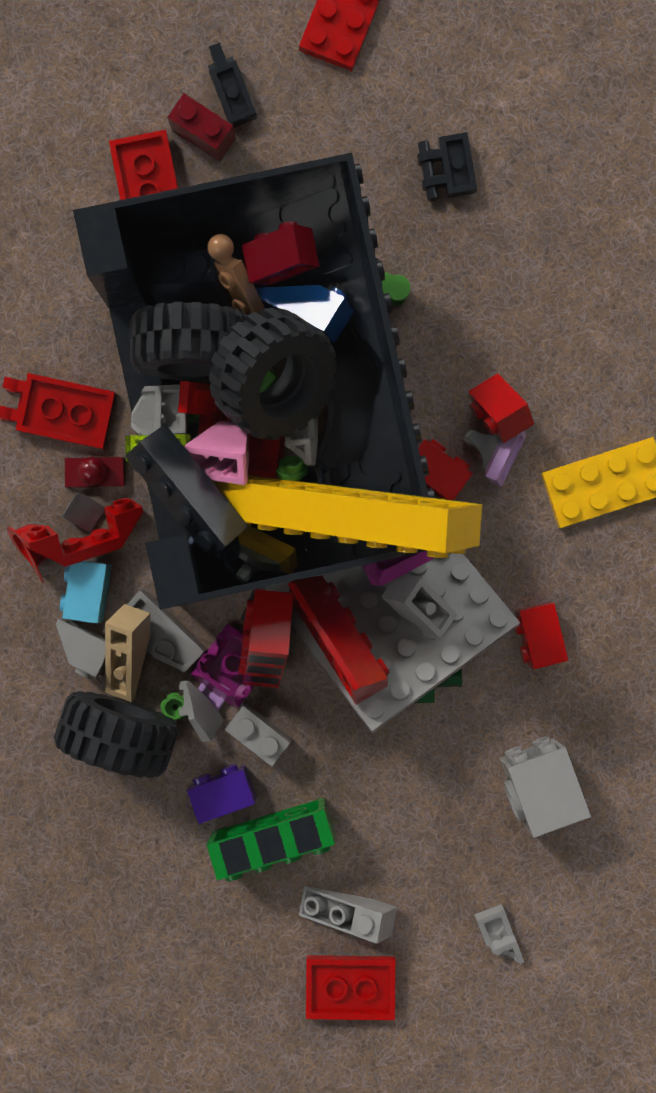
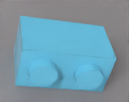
(86, 591)

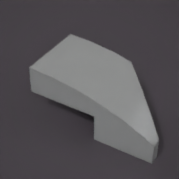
(305, 442)
(200, 712)
(498, 933)

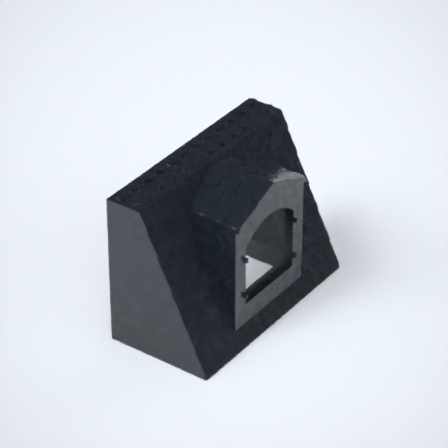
(369, 418)

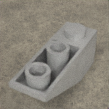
(349, 913)

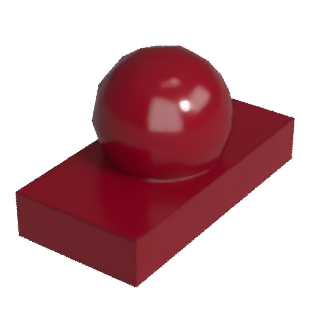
(94, 472)

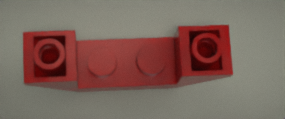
(120, 519)

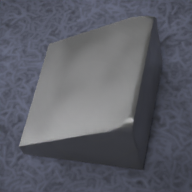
(83, 512)

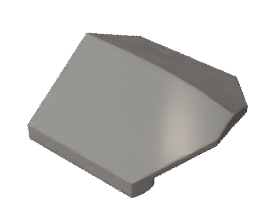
(159, 407)

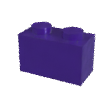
(221, 793)

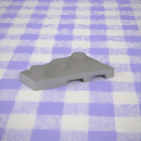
(168, 638)

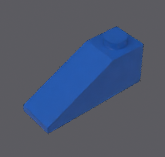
(317, 305)

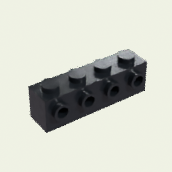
(186, 491)

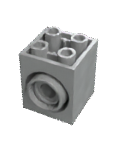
(543, 787)

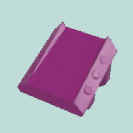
(388, 570)
(222, 665)

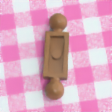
(234, 275)

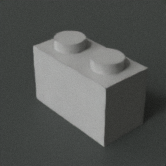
(258, 734)

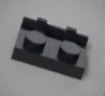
(456, 166)

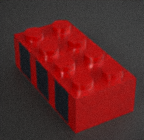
(266, 638)

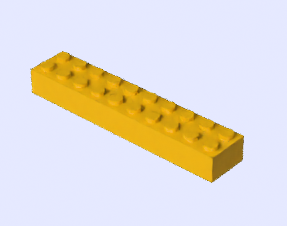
(357, 515)

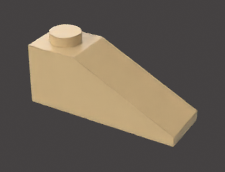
(125, 650)

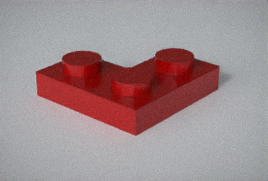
(197, 399)

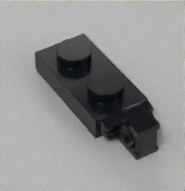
(230, 88)

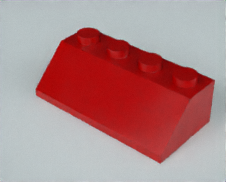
(338, 638)

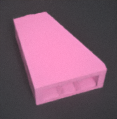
(222, 452)

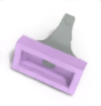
(496, 455)

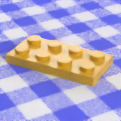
(602, 483)

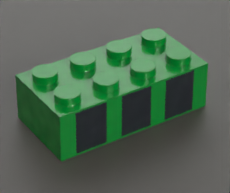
(271, 839)

